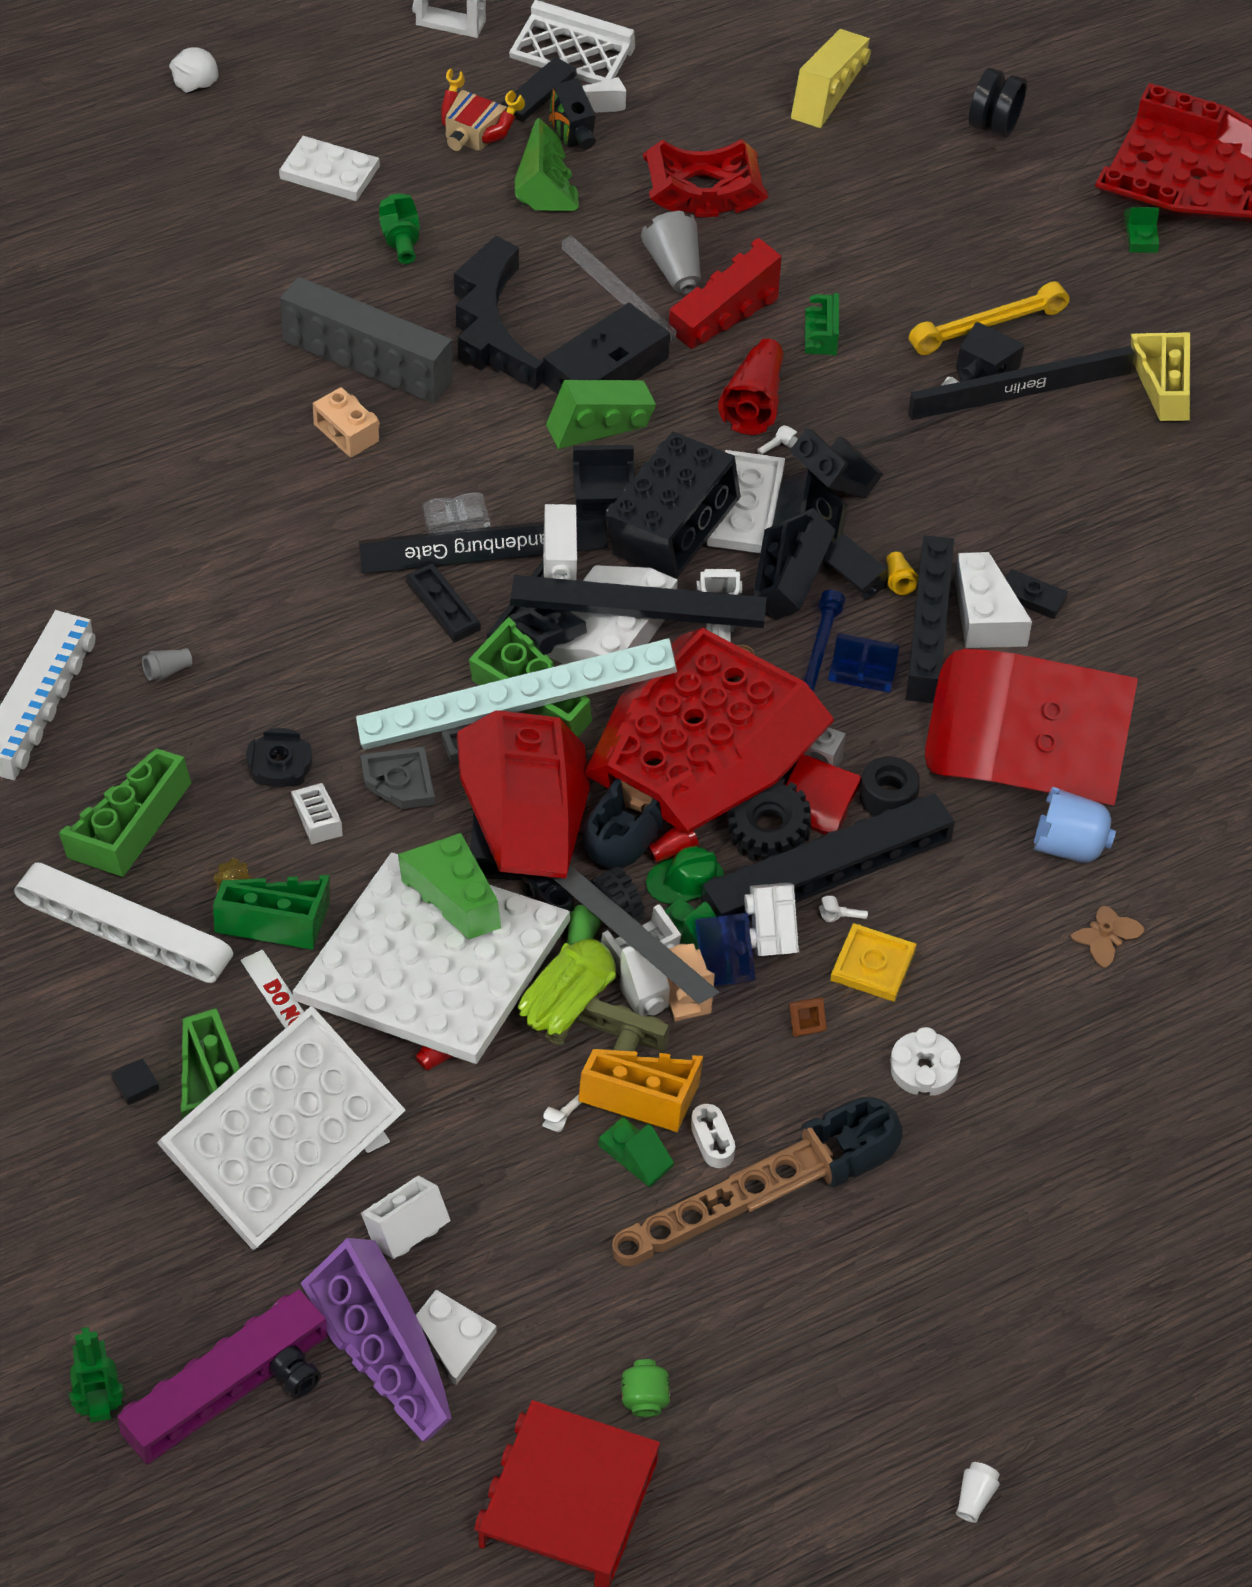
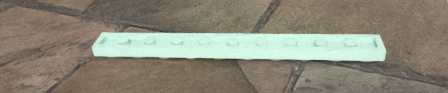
(516, 694)

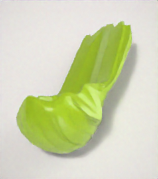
(567, 986)

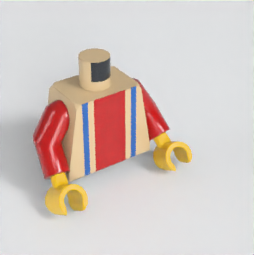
(473, 119)

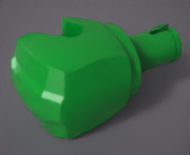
(400, 225)

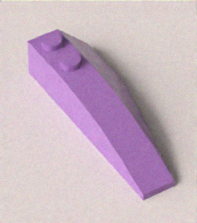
(380, 1332)

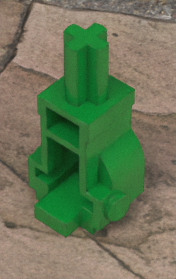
(94, 1378)

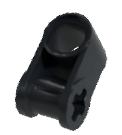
(547, 891)

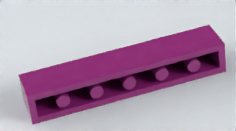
(219, 1377)

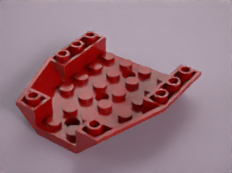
(1180, 141)
(738, 750)

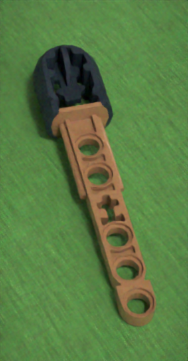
(616, 836)
(861, 1122)

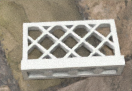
(580, 29)

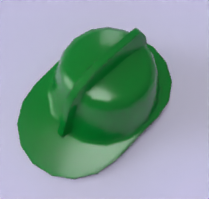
(683, 875)

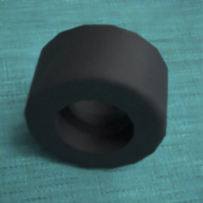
(889, 772)

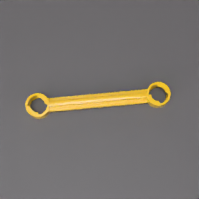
(928, 338)

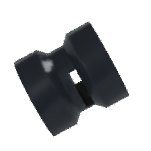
(295, 1371)

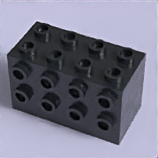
(673, 505)

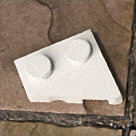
(454, 1333)

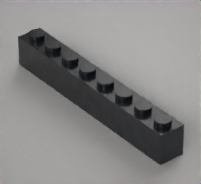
(838, 855)

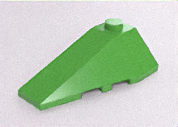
(543, 175)

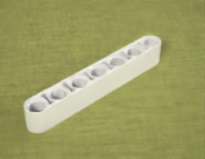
(124, 922)

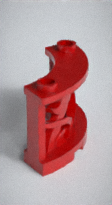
(735, 190)

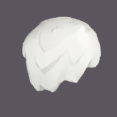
(194, 69)

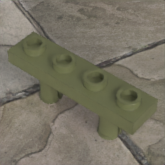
(621, 1022)

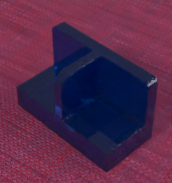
(864, 662)
(726, 948)

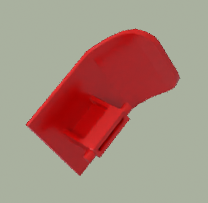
(1030, 723)

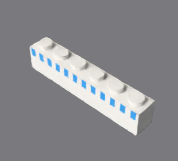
(40, 687)

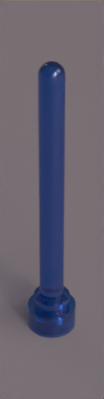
(830, 605)

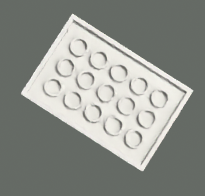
(281, 1127)

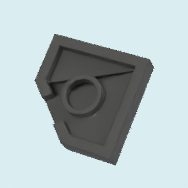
(399, 776)

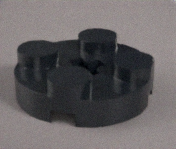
(279, 773)

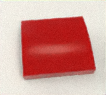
(827, 790)

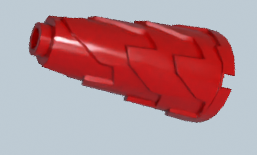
(752, 394)

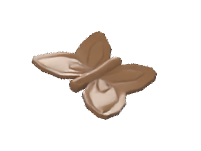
(1105, 932)

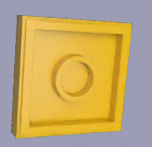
(873, 962)

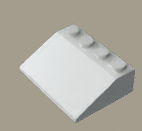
(613, 632)

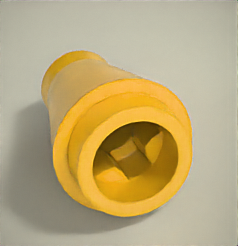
(901, 576)

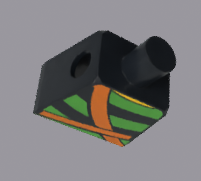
(572, 114)

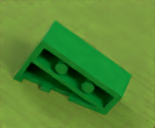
(274, 911)

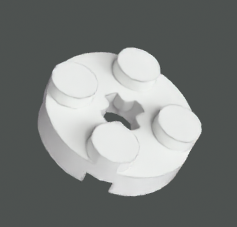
(929, 1046)

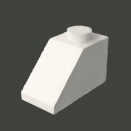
(643, 984)

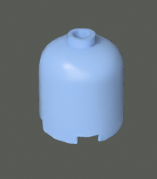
(1074, 827)

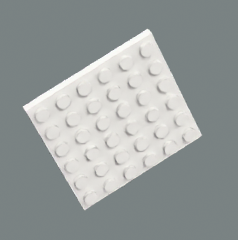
(419, 976)

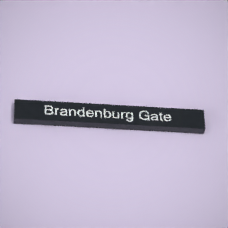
(471, 545)

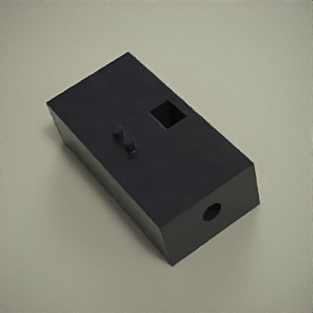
(613, 349)

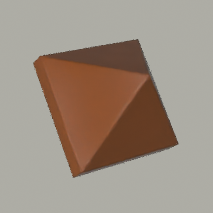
(807, 1016)

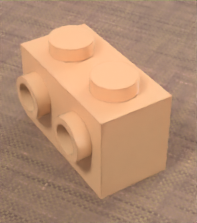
(346, 422)

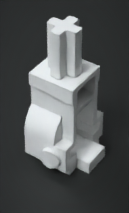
(720, 582)

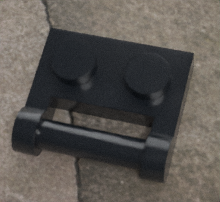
(557, 626)

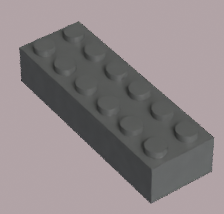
(366, 339)

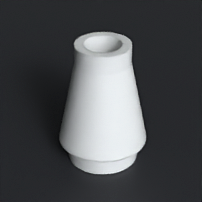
(976, 1491)

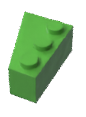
(598, 410)
(454, 883)
(206, 1058)

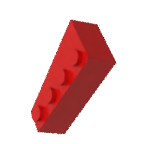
(728, 295)

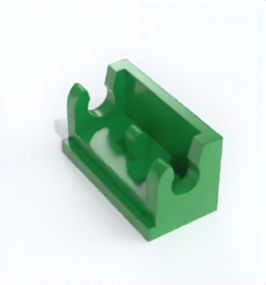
(822, 325)

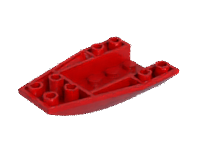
(525, 789)

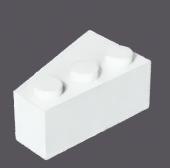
(988, 605)

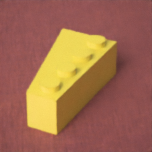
(828, 76)

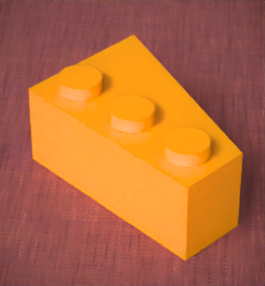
(641, 1087)

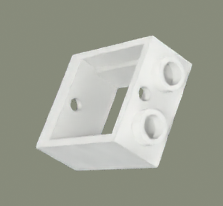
(450, 21)
(560, 542)

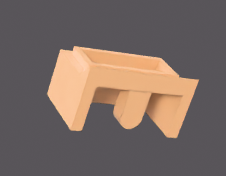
(680, 1003)

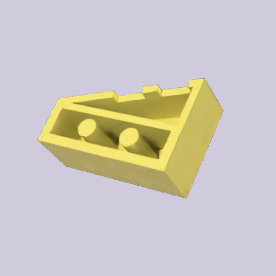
(1165, 372)

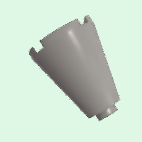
(675, 249)

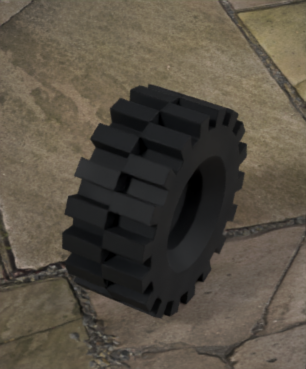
(776, 800)

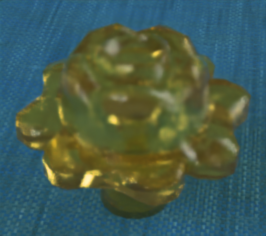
(231, 871)

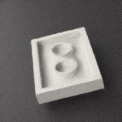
(329, 168)

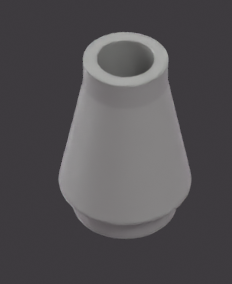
(164, 663)

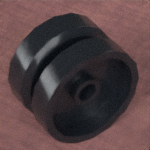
(997, 102)

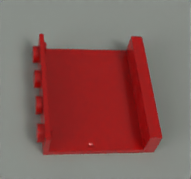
(569, 1490)

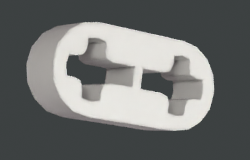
(720, 1133)

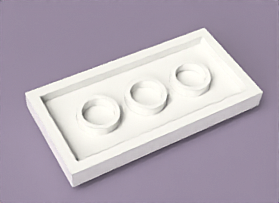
(755, 510)

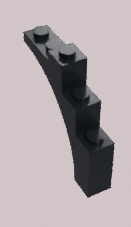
(484, 335)

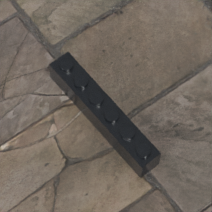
(930, 618)

